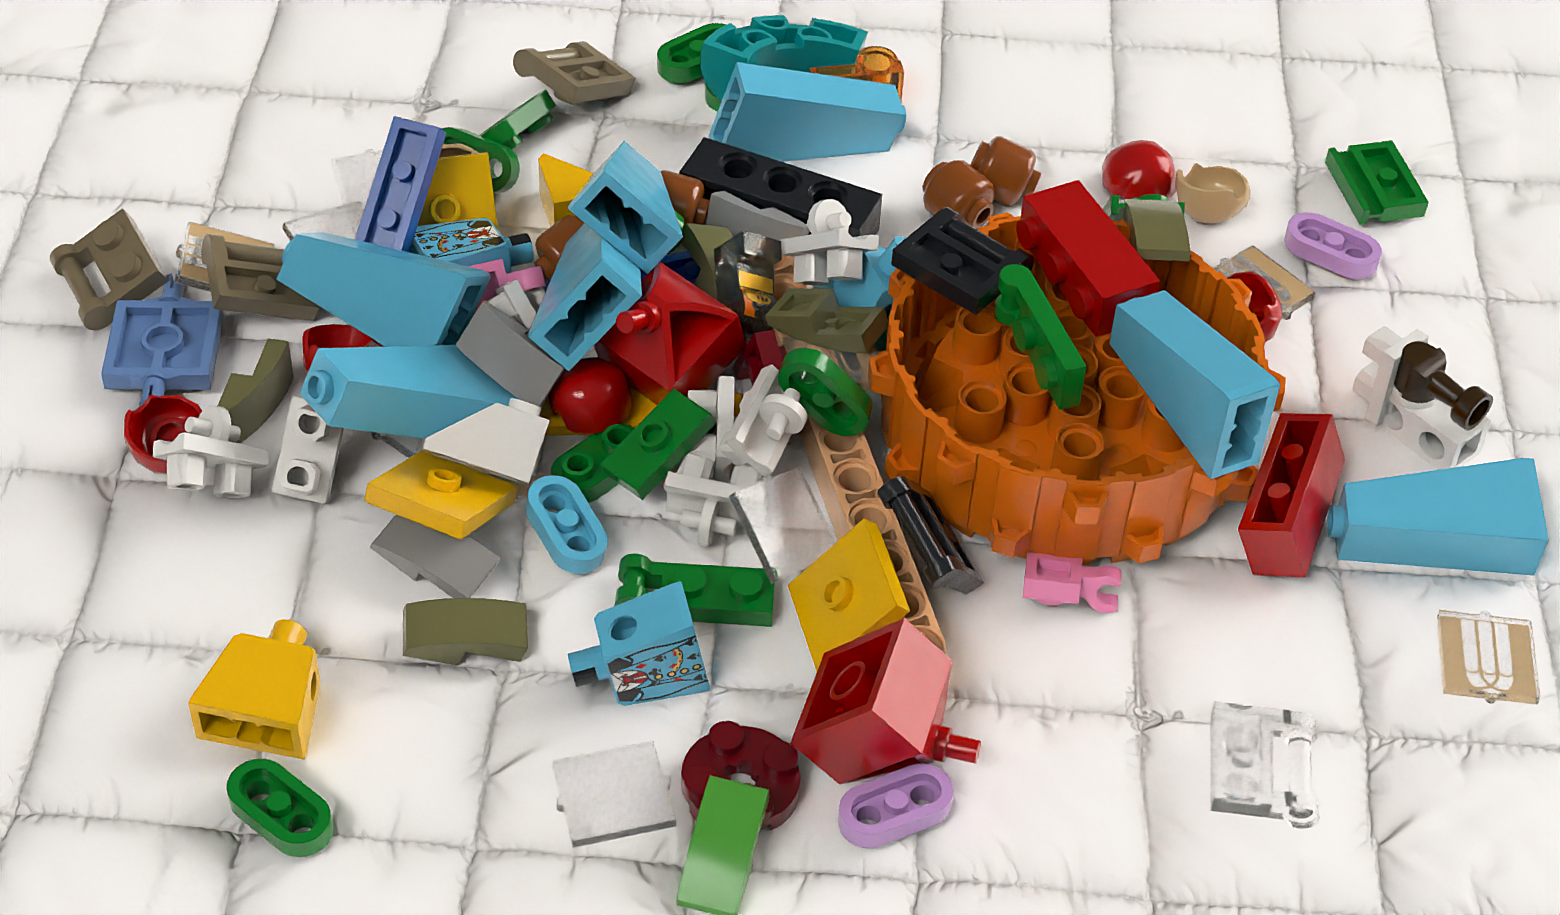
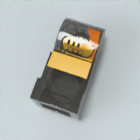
(747, 278)

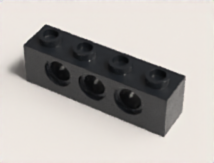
(779, 185)

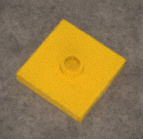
(460, 191)
(440, 494)
(848, 591)

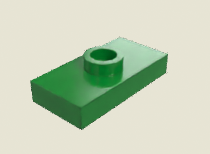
(658, 444)

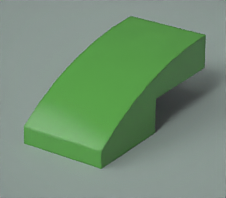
(722, 847)

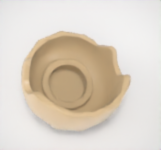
(1212, 193)

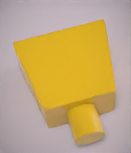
(260, 693)

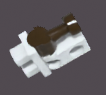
(1420, 400)

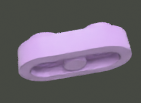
(1332, 245)
(891, 805)

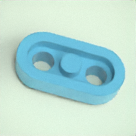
(568, 529)

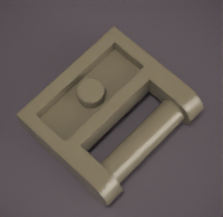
(575, 72)
(122, 260)
(245, 280)

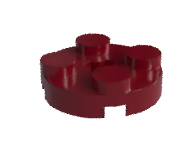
(748, 751)

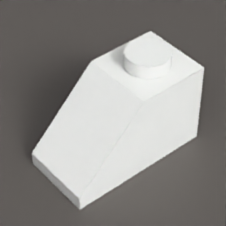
(494, 440)

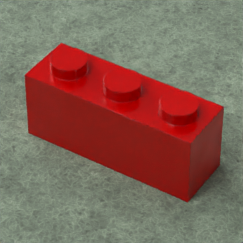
(1083, 253)
(1292, 495)

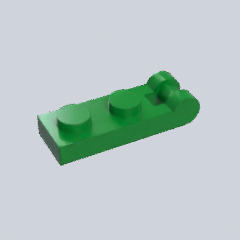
(1041, 335)
(711, 591)

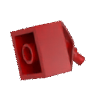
(672, 337)
(880, 707)

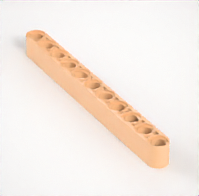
(849, 489)

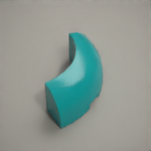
(778, 44)

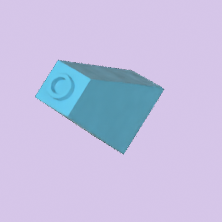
(806, 114)
(629, 208)
(384, 290)
(584, 297)
(1197, 381)
(398, 388)
(1445, 518)

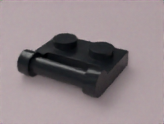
(957, 260)
(931, 535)

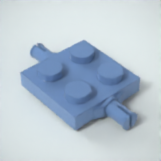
(162, 343)

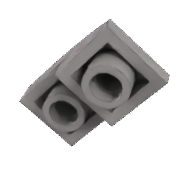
(739, 215)
(508, 355)
(445, 561)

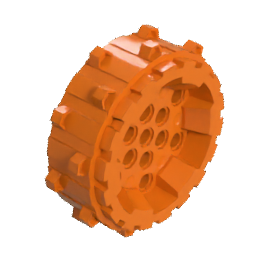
(1016, 467)

